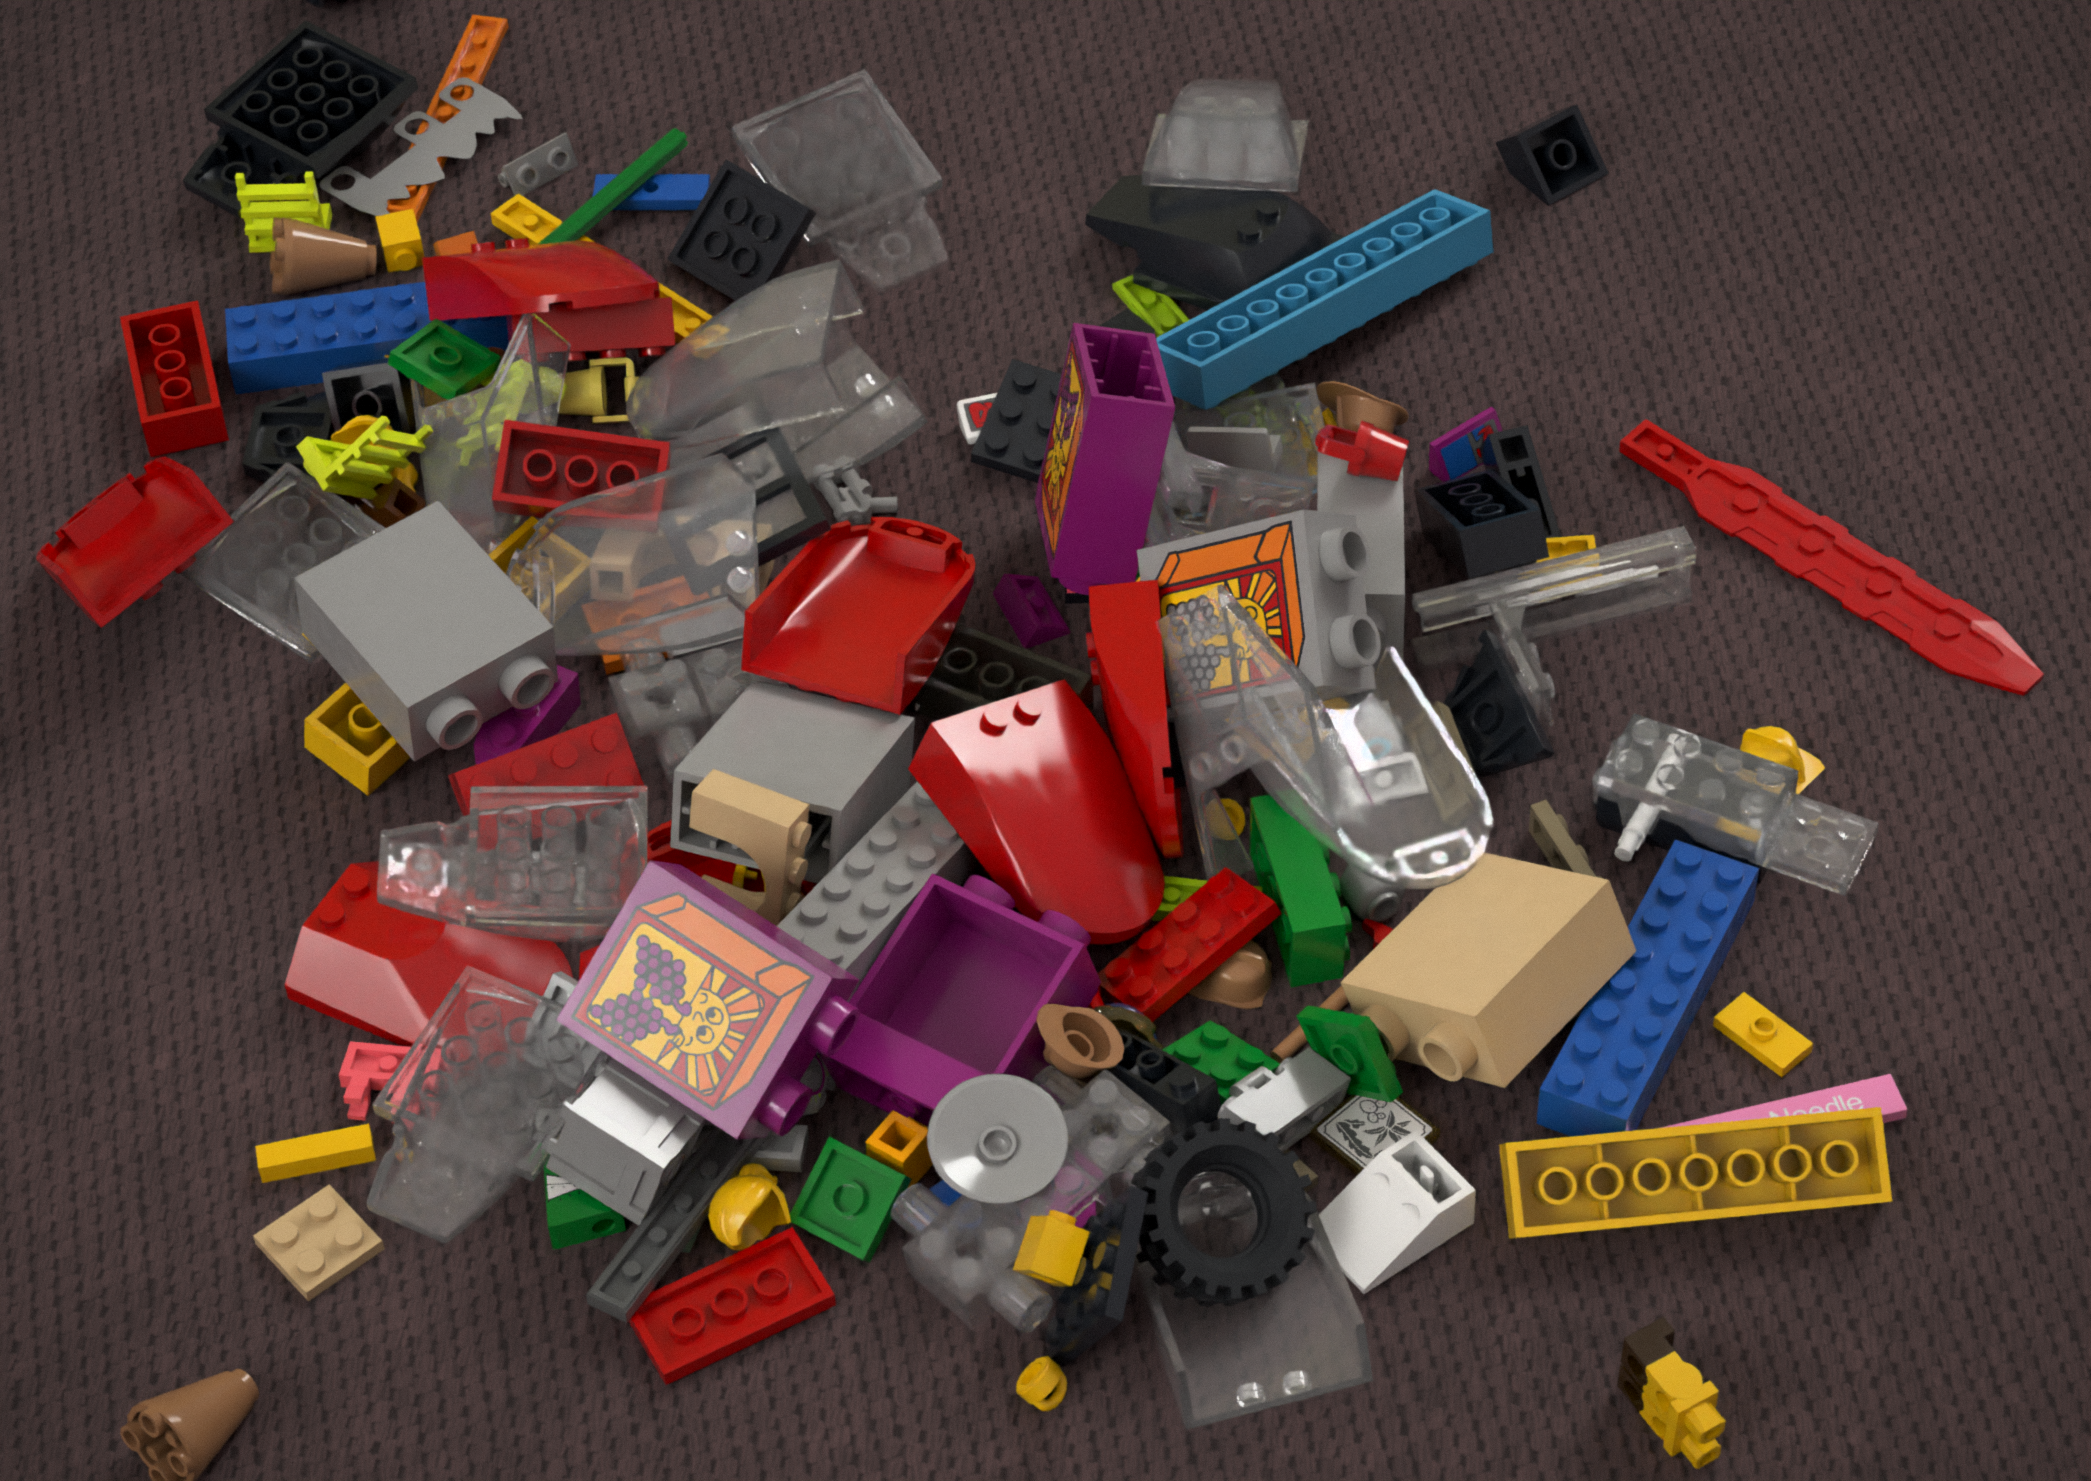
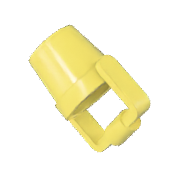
(588, 390)

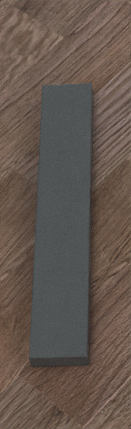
(670, 1224)

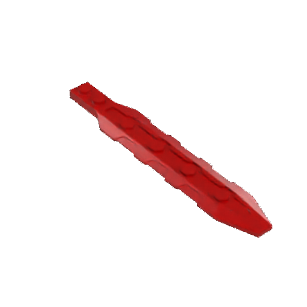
(1827, 556)

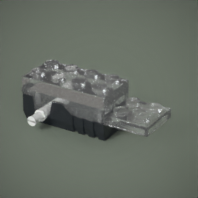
(1693, 790)

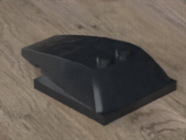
(297, 112)
(1206, 240)

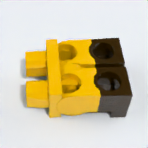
(1670, 1394)

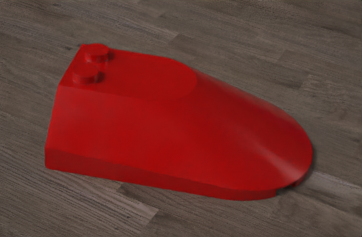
(396, 967)

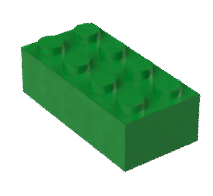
(1296, 876)

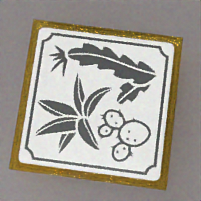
(1367, 1126)

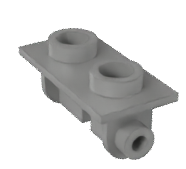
(539, 166)

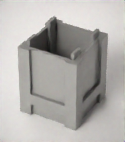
(624, 1141)

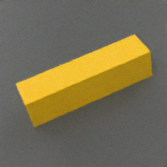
(315, 1153)

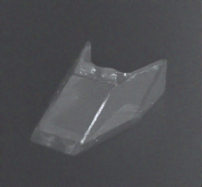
(468, 429)
(1244, 704)

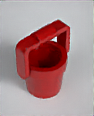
(1369, 450)

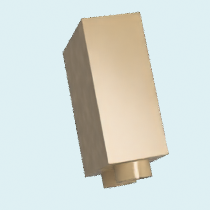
(1491, 968)

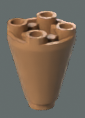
(316, 257)
(188, 1426)

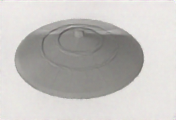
(997, 1138)

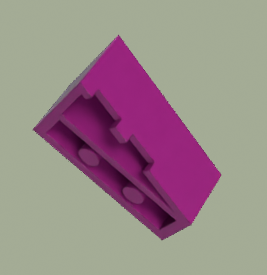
(523, 727)

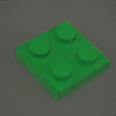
(444, 360)
(1354, 1048)
(1220, 1056)
(848, 1199)

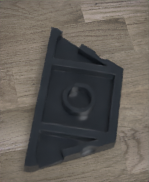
(278, 430)
(1495, 713)

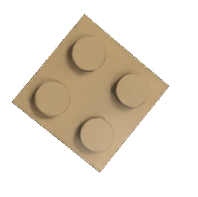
(318, 1242)

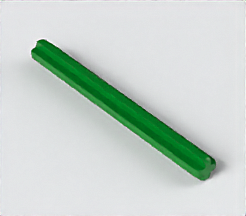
(619, 188)

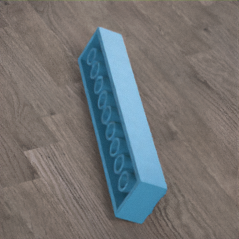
(1323, 297)

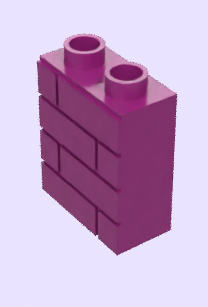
(959, 997)

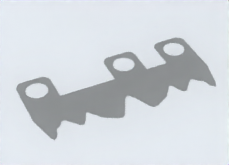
(420, 164)

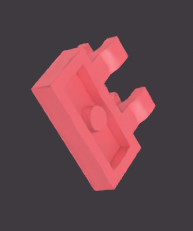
(367, 1069)

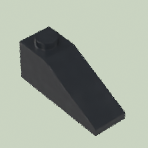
(1515, 459)

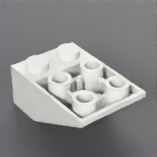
(1397, 1211)

